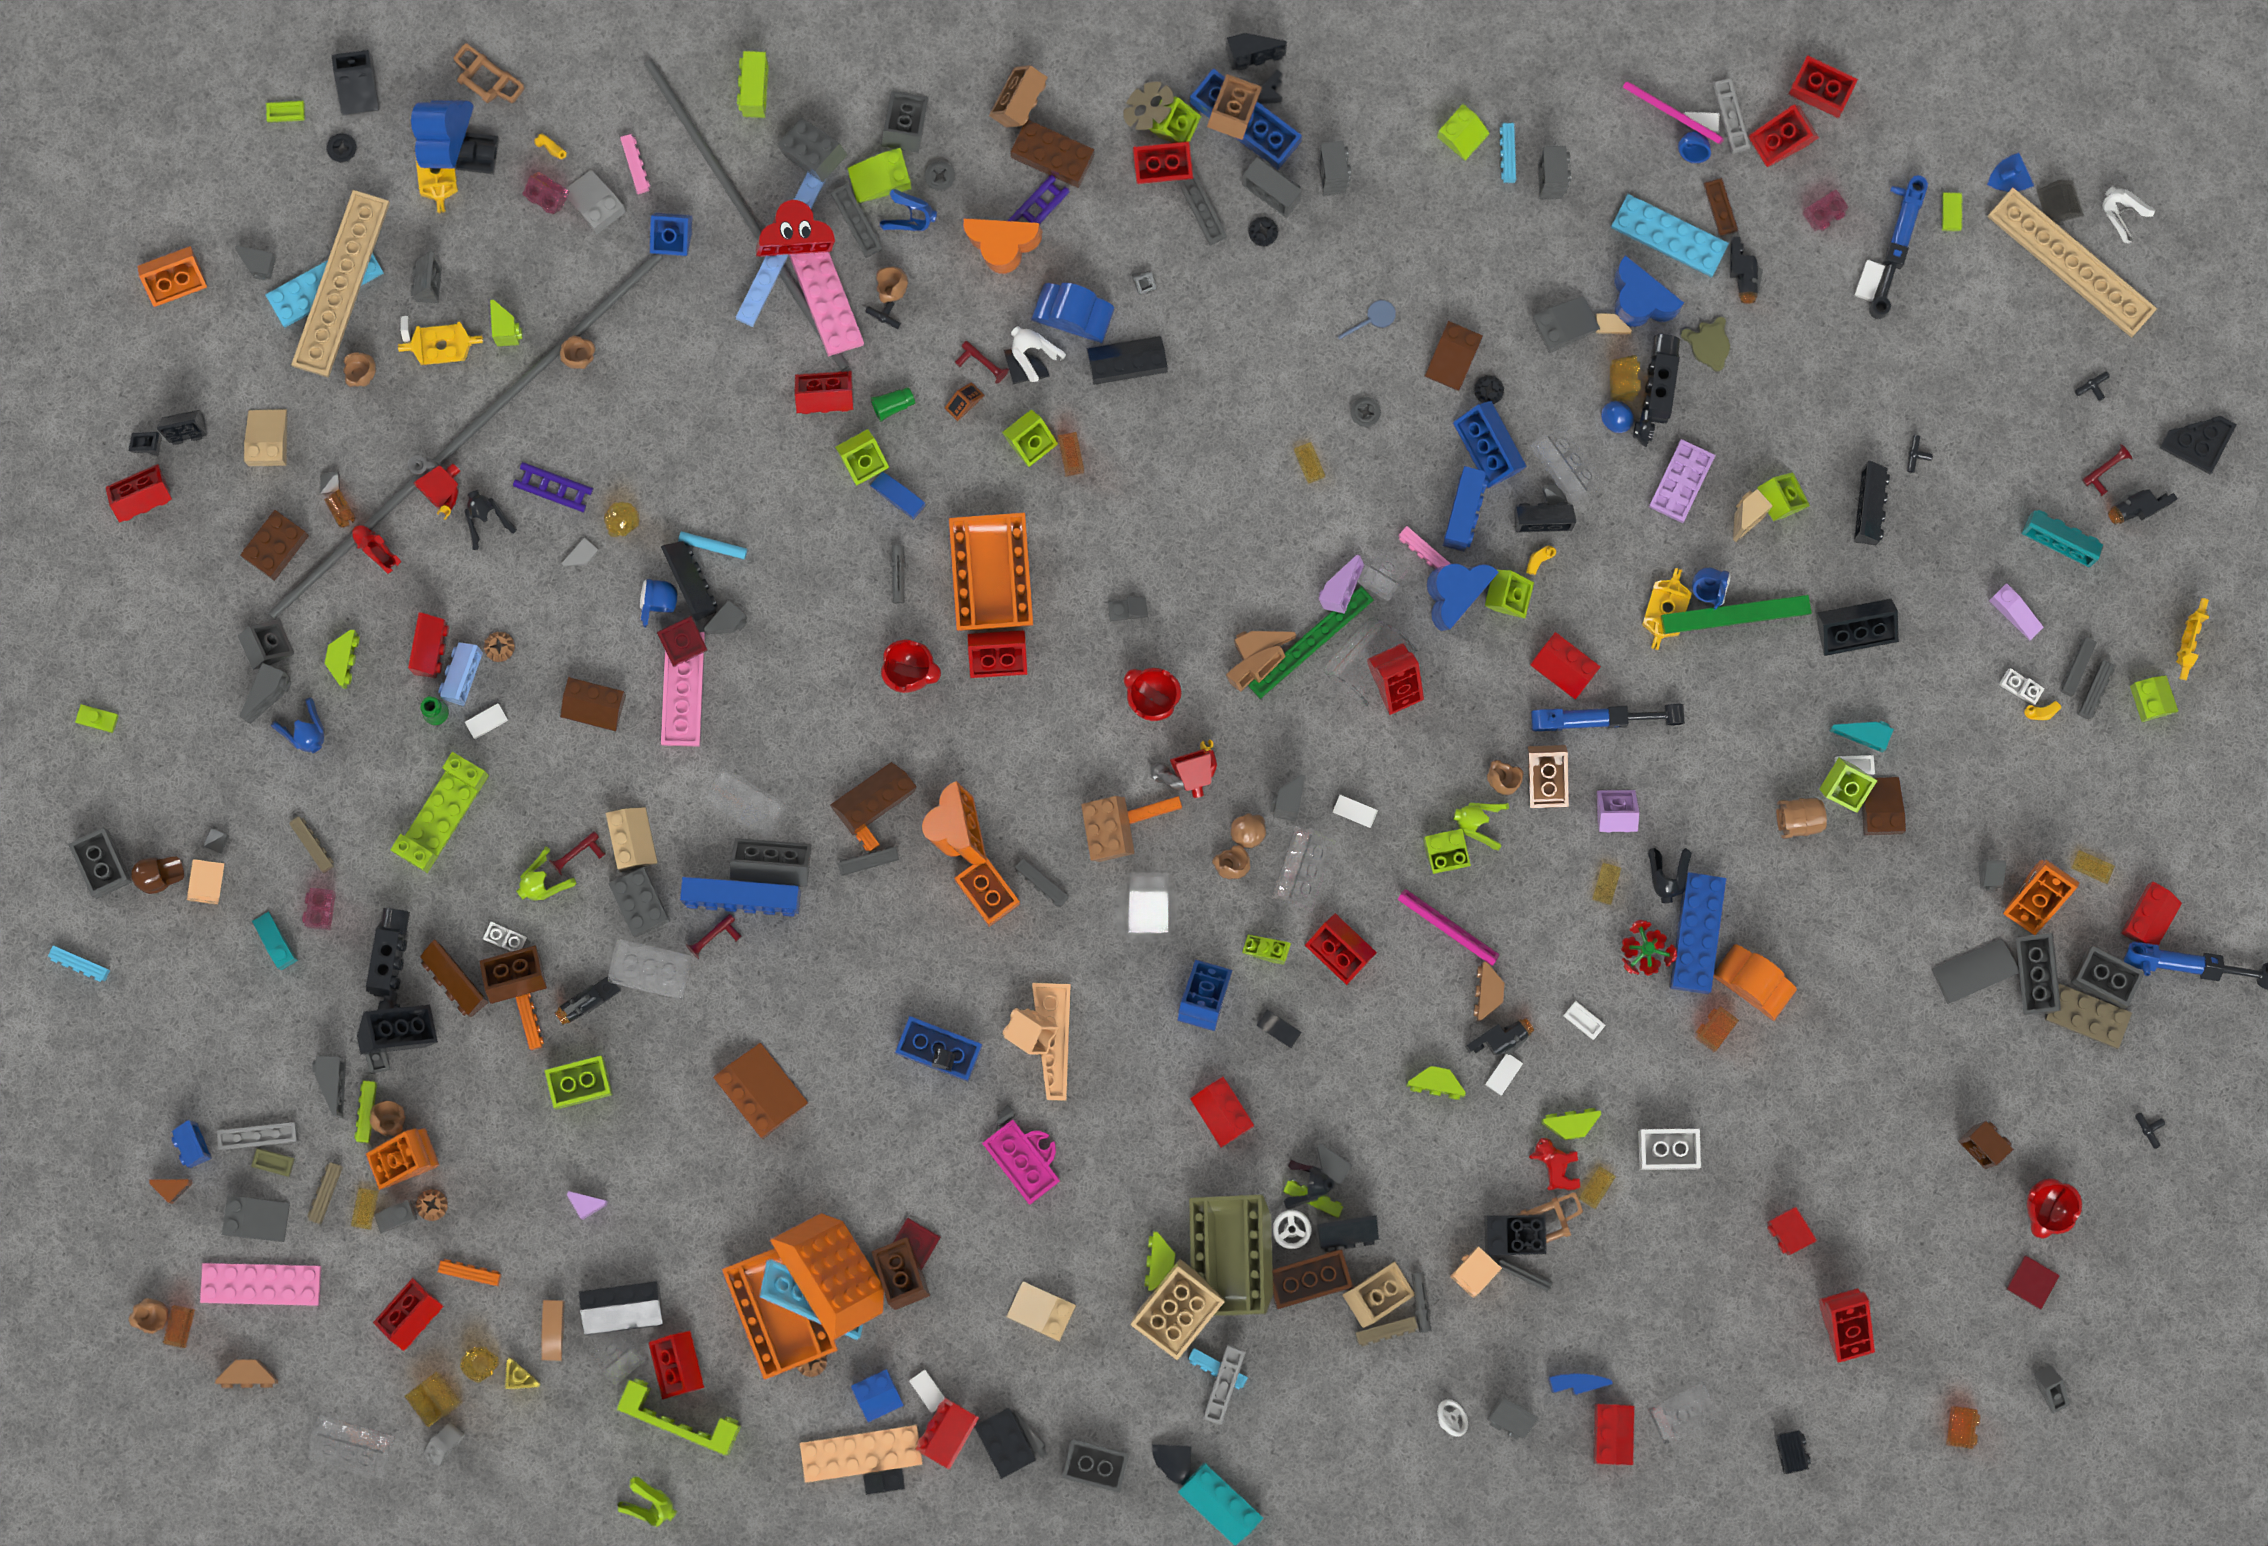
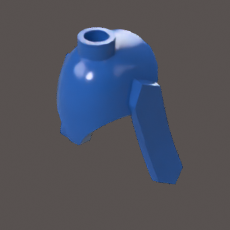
(912, 203)
(306, 736)

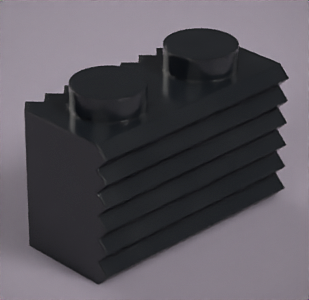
(1792, 1451)

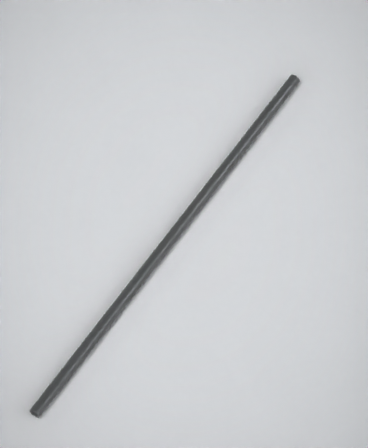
(732, 193)

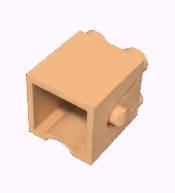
(205, 881)
(1030, 1031)
(1475, 1272)

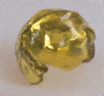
(621, 519)
(478, 1363)

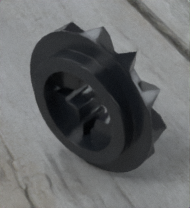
(336, 141)
(1260, 239)
(1480, 392)

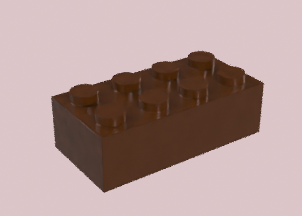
(1052, 153)
(1310, 1279)

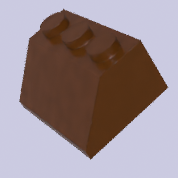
(592, 704)

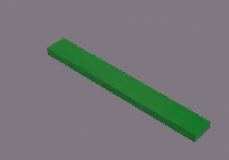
(1736, 614)
(1312, 642)

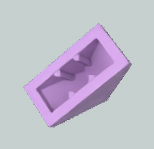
(585, 1205)

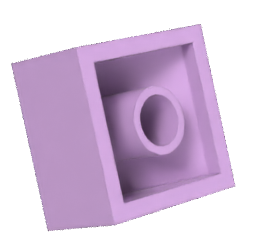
(1617, 811)

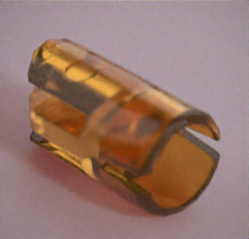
(340, 509)

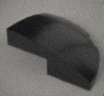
(1017, 372)
(1173, 1461)

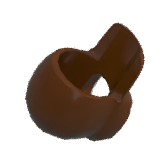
(147, 876)

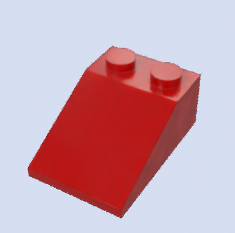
(1783, 136)
(1791, 1231)

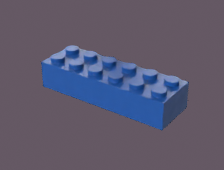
(1265, 133)
(740, 895)
(1698, 933)

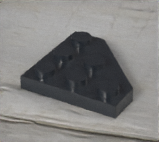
(2200, 442)

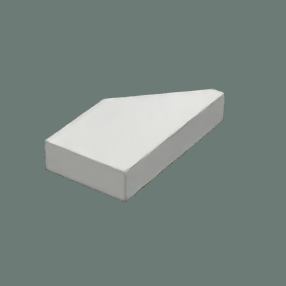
(1709, 120)

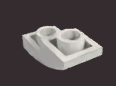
(2021, 687)
(1355, 811)
(504, 937)

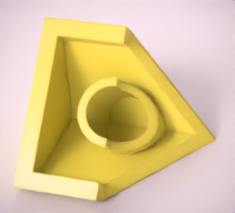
(518, 1377)

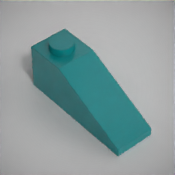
(1869, 734)
(274, 941)

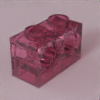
(547, 189)
(1823, 208)
(325, 909)

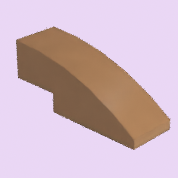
(1255, 667)
(552, 1330)

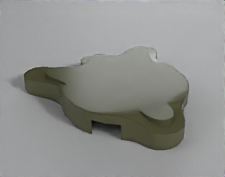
(1709, 344)

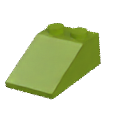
(879, 175)

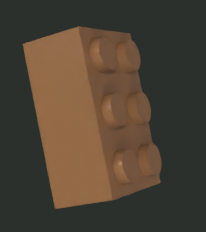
(1018, 96)
(1107, 828)

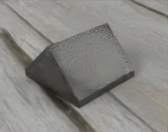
(2060, 201)

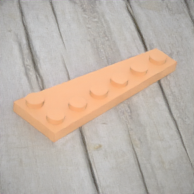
(1054, 1004)

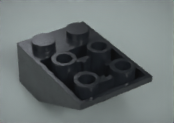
(1252, 49)
(355, 82)
(183, 427)
(1515, 1234)

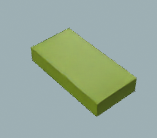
(285, 111)
(1951, 211)

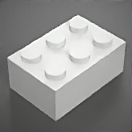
(1669, 1149)

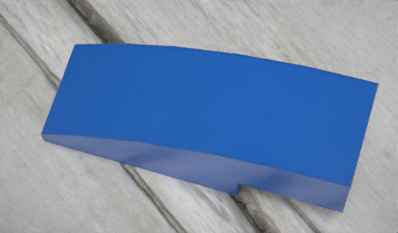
(898, 495)
(1577, 1382)

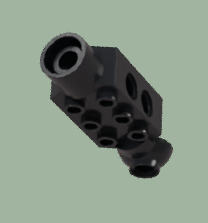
(1664, 365)
(388, 935)

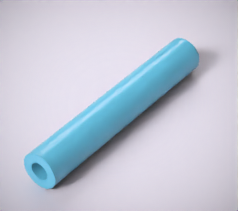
(713, 545)

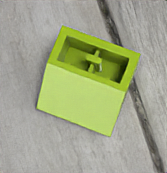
(1446, 851)

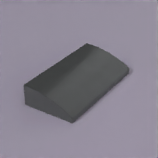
(1975, 971)

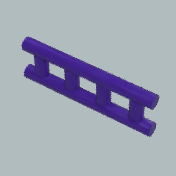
(1035, 198)
(559, 497)

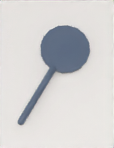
(1380, 315)

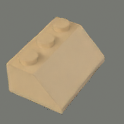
(1749, 513)
(631, 838)

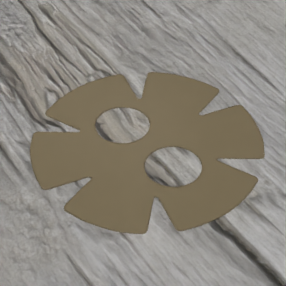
(1138, 98)

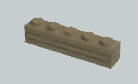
(312, 844)
(324, 1193)
(1386, 1331)

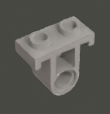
(443, 1444)

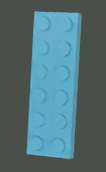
(1669, 235)
(297, 296)
(782, 1290)

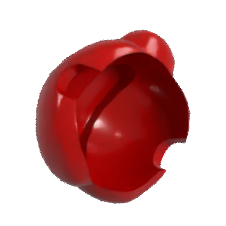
(908, 666)
(1153, 684)
(2053, 1207)

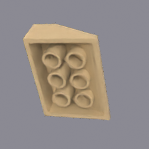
(1177, 1310)

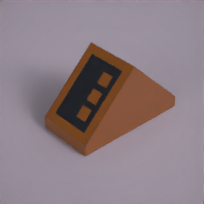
(963, 401)
(170, 1188)

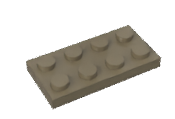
(2090, 1017)

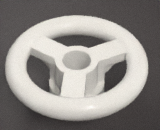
(1305, 1235)
(1449, 1420)

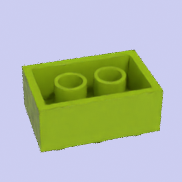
(753, 84)
(578, 1082)

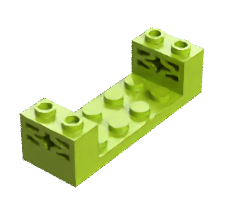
(441, 813)
(635, 1398)

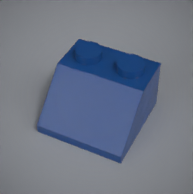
(670, 234)
(191, 1144)
(877, 1395)

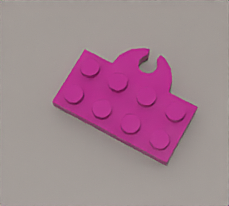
(1023, 1160)

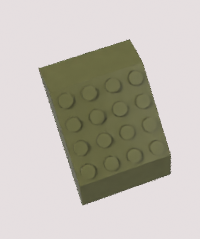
(1233, 1250)

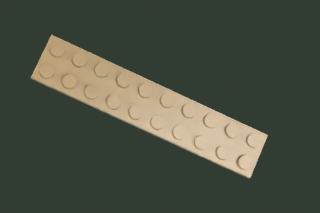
(2072, 262)
(340, 283)

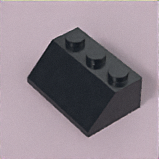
(1544, 517)
(1348, 1233)

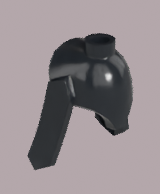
(479, 507)
(1664, 886)
(1318, 1185)

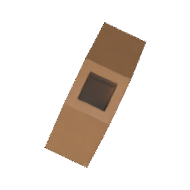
(1489, 992)
(246, 1373)

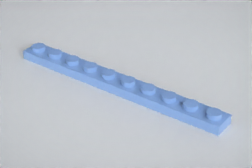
(772, 265)

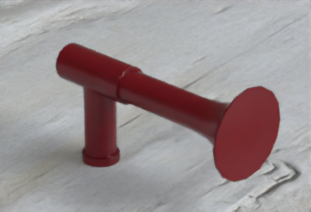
(999, 373)
(2093, 477)
(588, 841)
(724, 924)

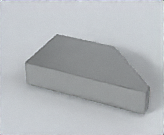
(581, 555)

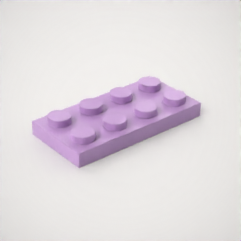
(1682, 481)

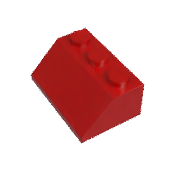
(1162, 163)
(823, 392)
(138, 493)
(428, 645)
(997, 654)
(1565, 666)
(2152, 915)
(1340, 948)
(1222, 1112)
(408, 1314)
(676, 1364)
(946, 1433)
(1614, 1434)

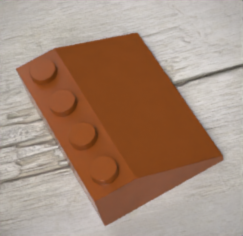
(760, 1090)

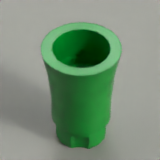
(892, 403)
(437, 715)

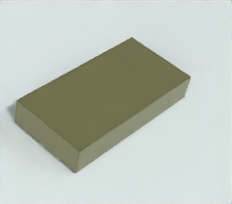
(273, 1162)

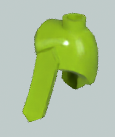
(1472, 816)
(533, 882)
(654, 1516)

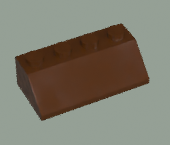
(873, 797)
(453, 979)

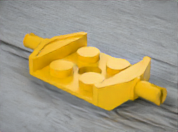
(438, 185)
(426, 339)
(1665, 592)
(2194, 624)

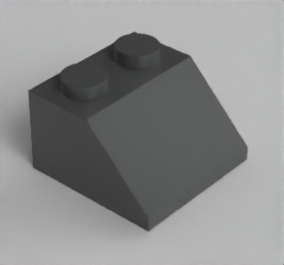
(265, 643)

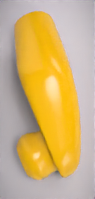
(550, 145)
(1538, 557)
(2042, 713)

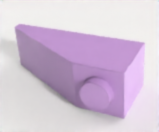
(1341, 586)
(2016, 611)

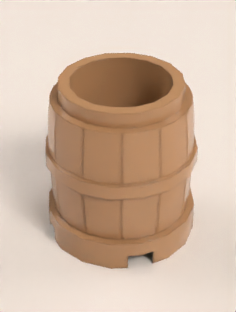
(1801, 817)

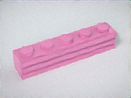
(635, 164)
(1424, 550)

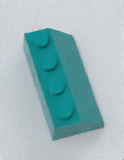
(2063, 538)
(1220, 1504)

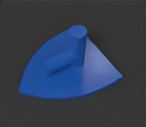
(2010, 174)

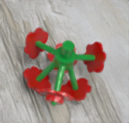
(1651, 945)

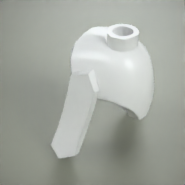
(2131, 202)
(1026, 339)

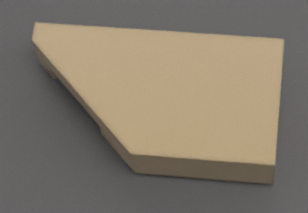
(1611, 324)

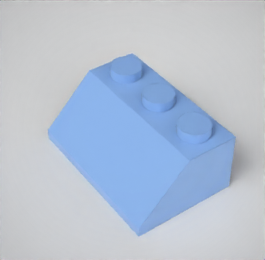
(460, 673)

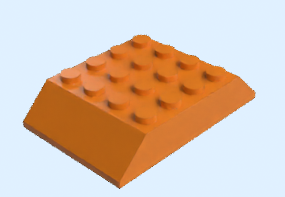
(990, 571)
(831, 1273)
(776, 1334)

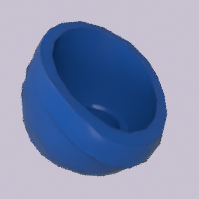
(1694, 147)
(1617, 416)

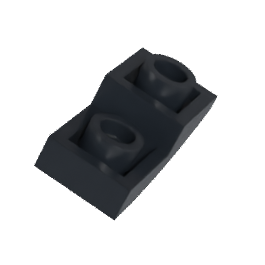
(1279, 1028)

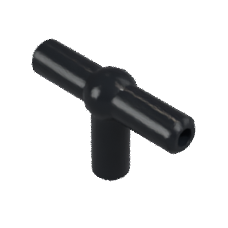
(883, 316)
(2093, 385)
(1914, 454)
(2149, 1129)

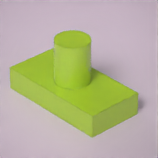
(96, 718)

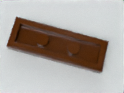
(1720, 207)

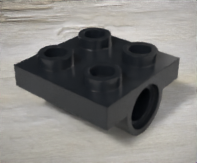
(478, 153)

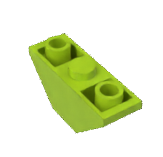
(341, 657)
(1266, 949)
(1437, 1081)
(1572, 1124)
(1160, 1261)

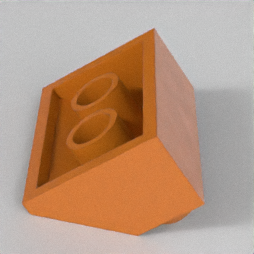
(171, 276)

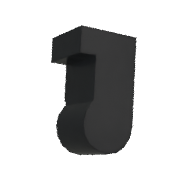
(943, 1059)

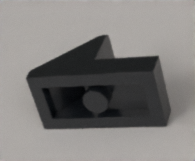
(1267, 94)
(145, 443)
(884, 1482)

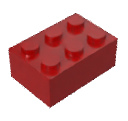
(1823, 86)

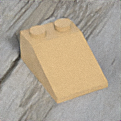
(266, 438)
(1378, 1294)
(1041, 1311)

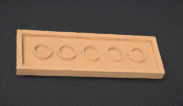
(860, 1453)

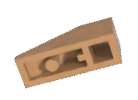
(1257, 641)

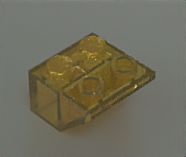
(1623, 378)
(433, 1399)

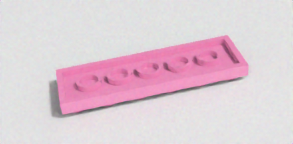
(827, 302)
(682, 702)
(260, 1284)

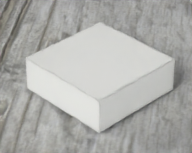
(405, 329)

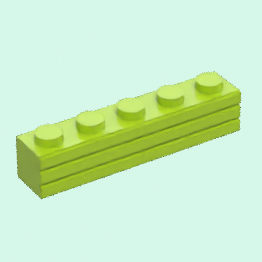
(366, 1101)
(1323, 1203)

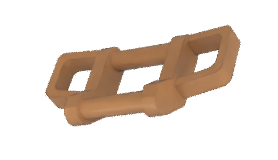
(487, 96)
(1565, 1231)

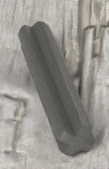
(1524, 1274)

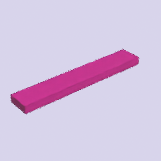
(1673, 112)
(1448, 927)

